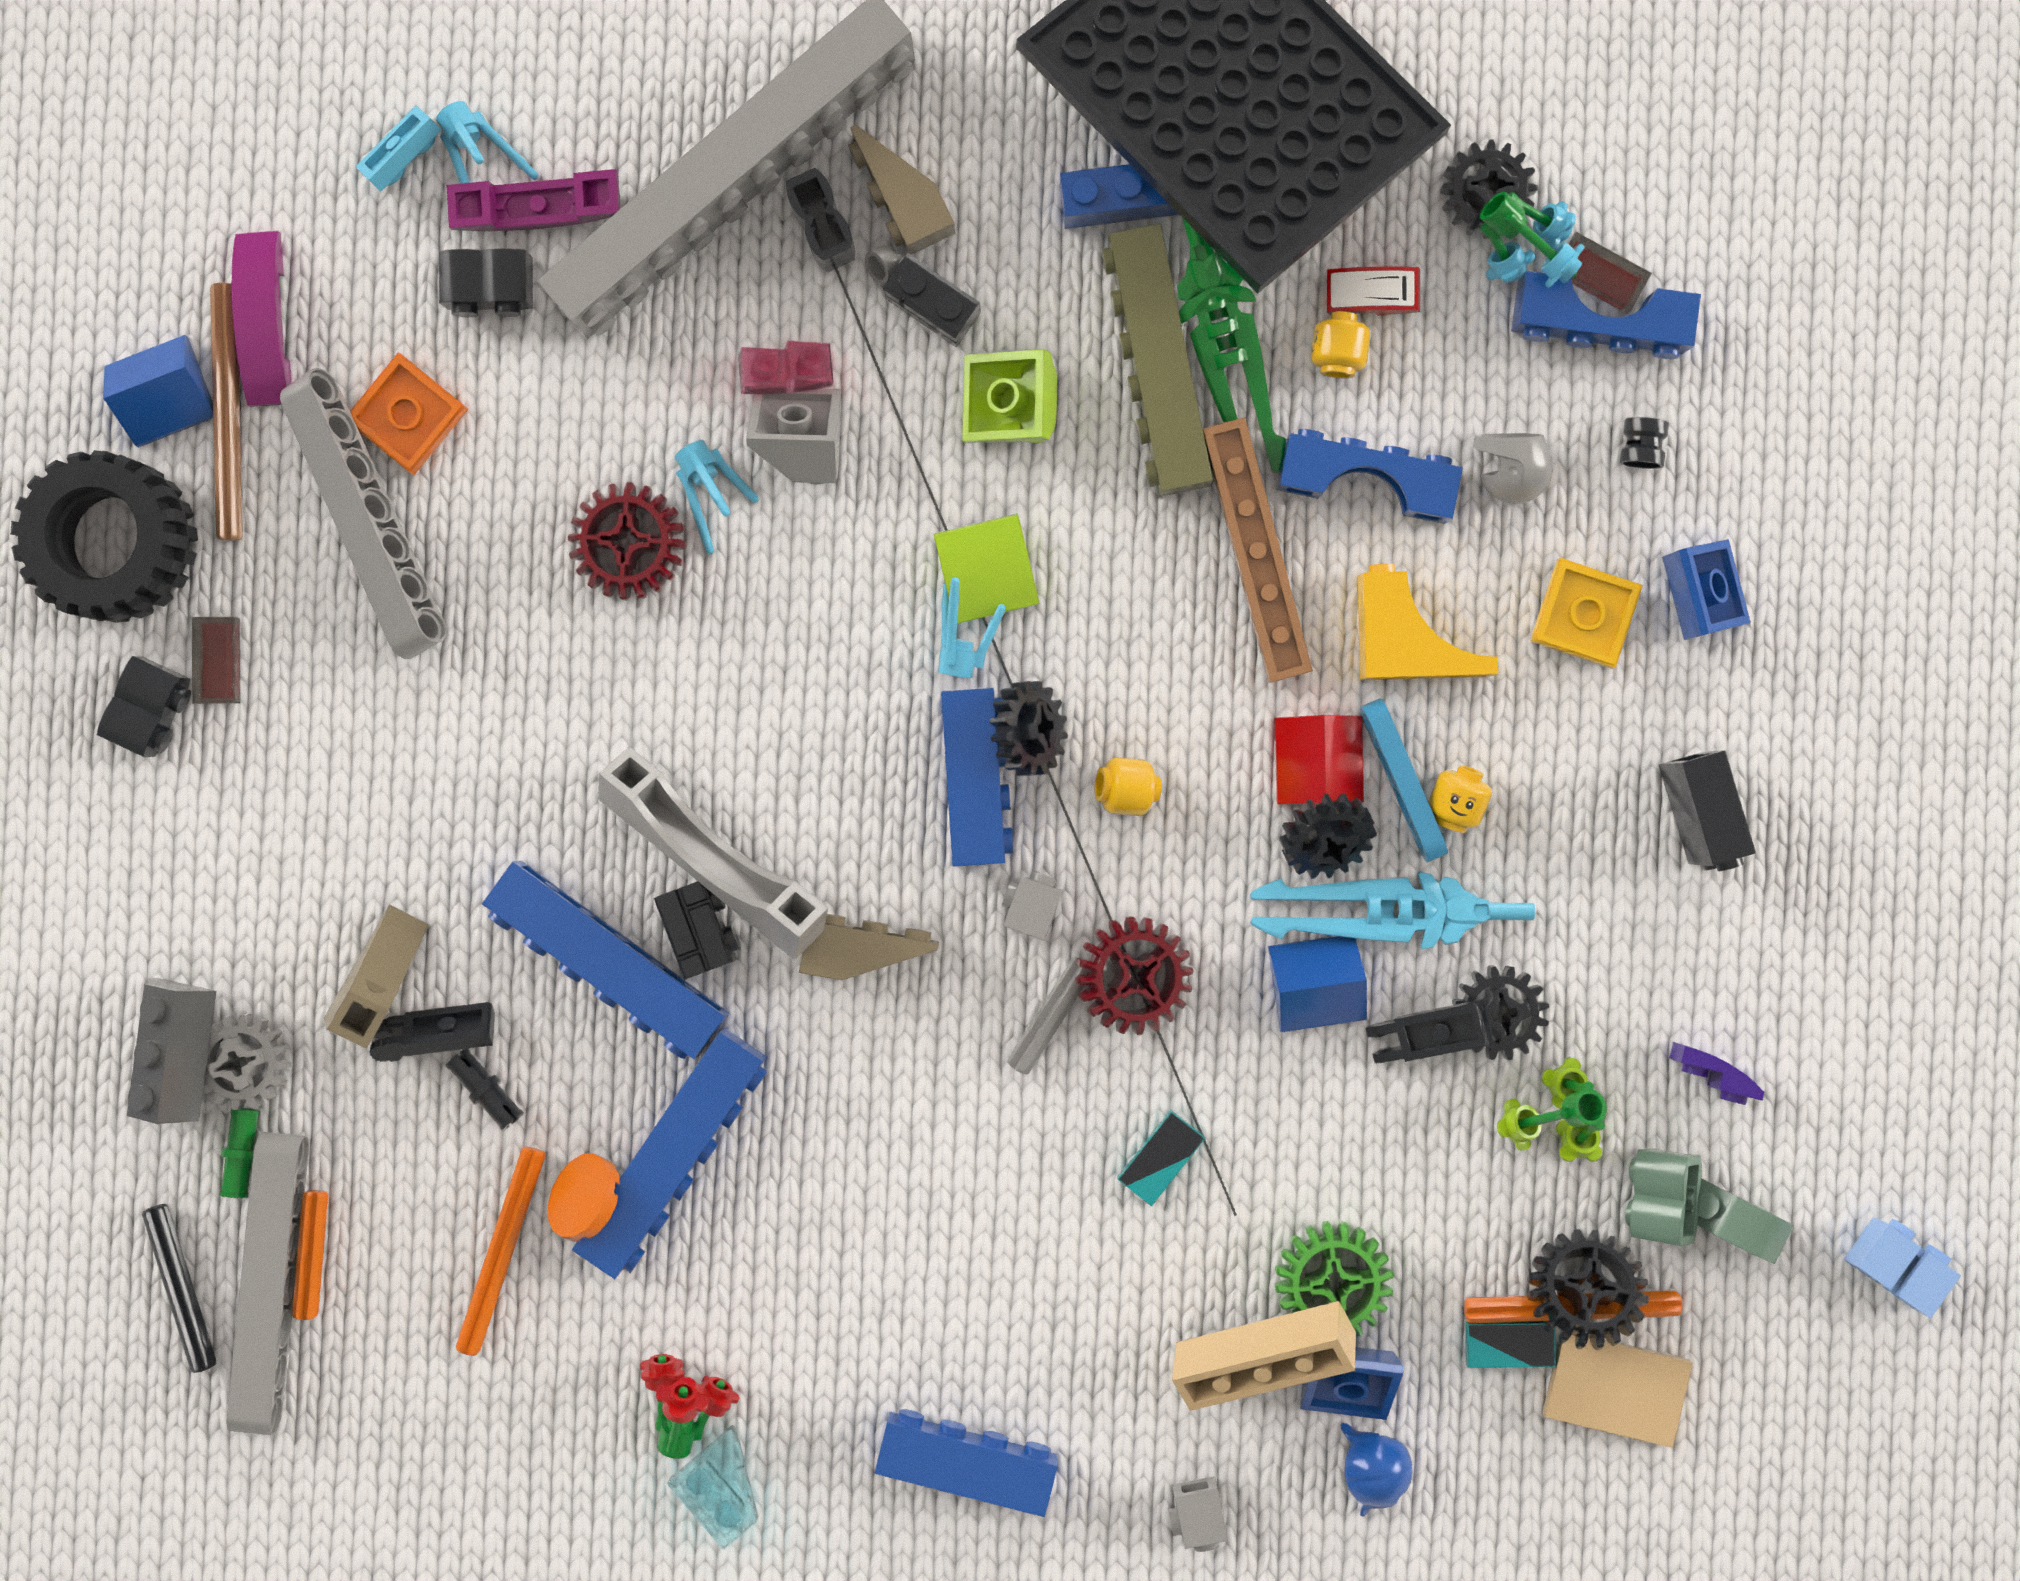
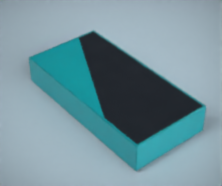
(1161, 1157)
(1509, 1345)

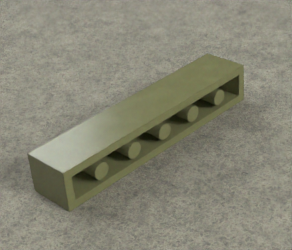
(1158, 360)

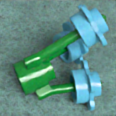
(1551, 226)

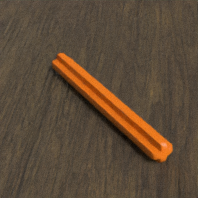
(500, 1251)
(1521, 1309)

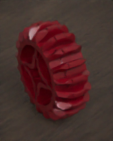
(627, 520)
(1118, 987)

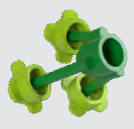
(1579, 1108)

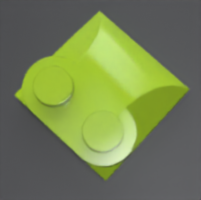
(1009, 397)

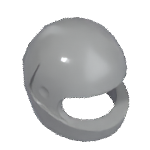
(1524, 465)

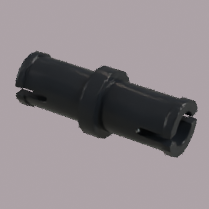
(484, 1089)

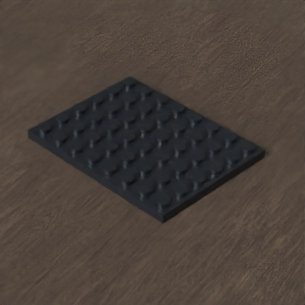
(1239, 113)

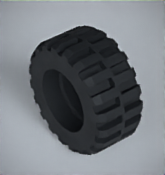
(50, 524)

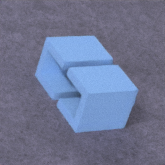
(1902, 1267)

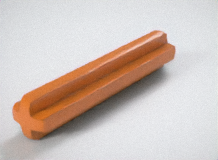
(310, 1254)

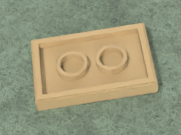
(1618, 1390)

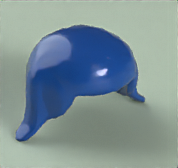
(1376, 1469)

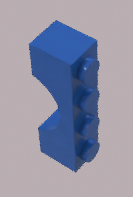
(1662, 324)
(1423, 486)

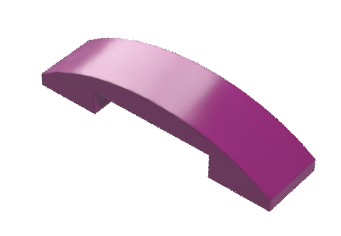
(535, 204)
(258, 316)

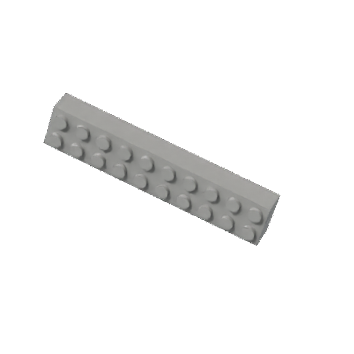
(731, 167)

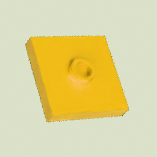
(1586, 613)

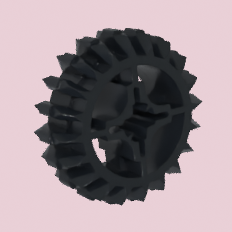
(1623, 1292)

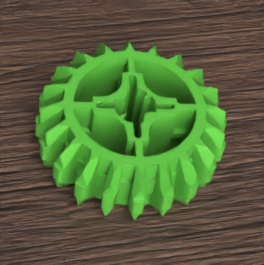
(1352, 1277)

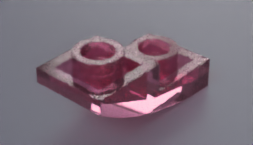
(786, 370)

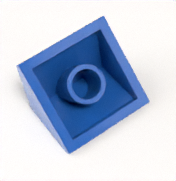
(158, 391)
(1706, 589)
(1318, 983)
(1359, 1393)

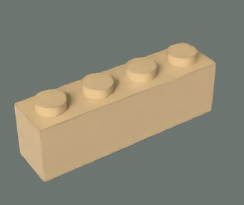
(1264, 1356)

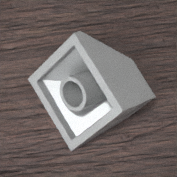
(798, 433)

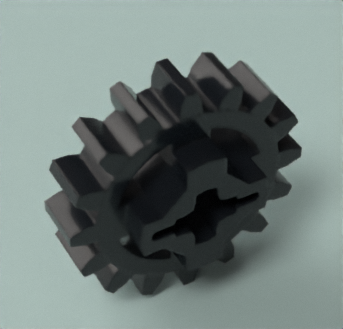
(1489, 171)
(1028, 728)
(1327, 836)
(1496, 993)

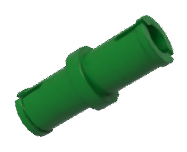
(239, 1153)

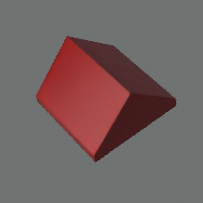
(1318, 758)

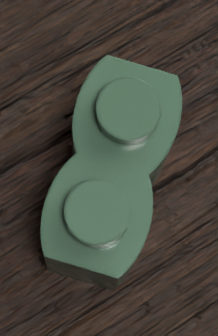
(1664, 1196)

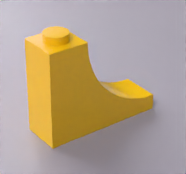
(1398, 640)

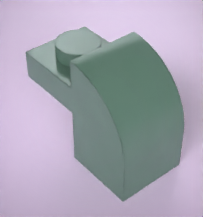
(1741, 1222)

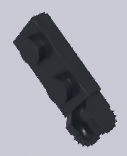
(434, 1031)
(1434, 1032)

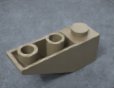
(909, 196)
(852, 951)
(375, 977)

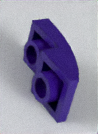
(1732, 1082)

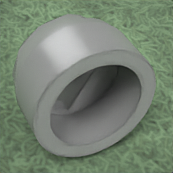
(882, 263)

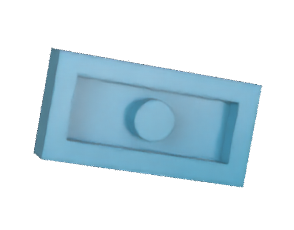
(409, 138)

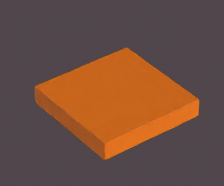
(406, 413)

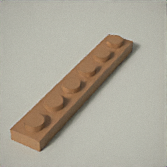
(1256, 550)

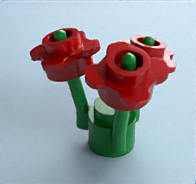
(680, 1401)

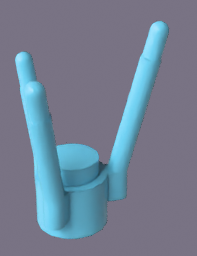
(462, 130)
(699, 466)
(957, 654)

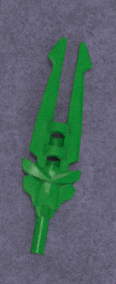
(1212, 292)

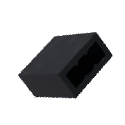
(1708, 810)

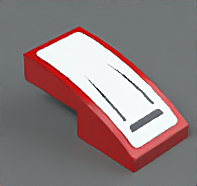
(1374, 289)

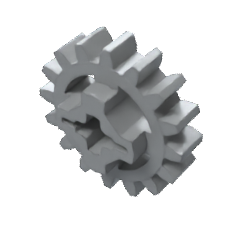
(246, 1079)

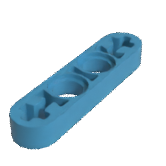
(1403, 780)

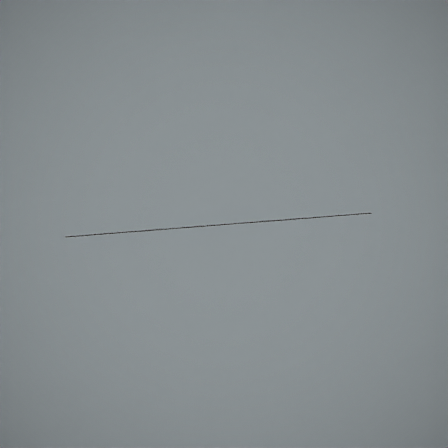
(1048, 771)

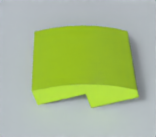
(990, 566)

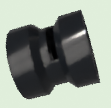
(1644, 442)

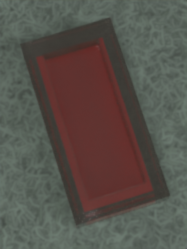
(1608, 274)
(215, 660)

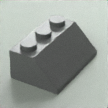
(171, 1052)

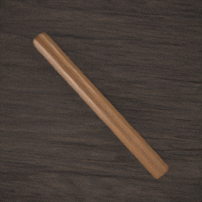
(226, 416)

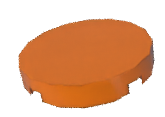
(583, 1197)

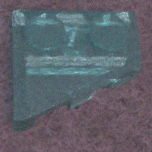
(718, 1489)

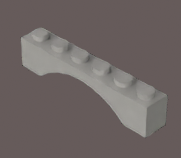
(765, 900)

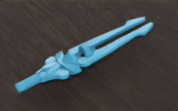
(1438, 909)

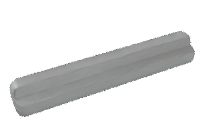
(1047, 1019)

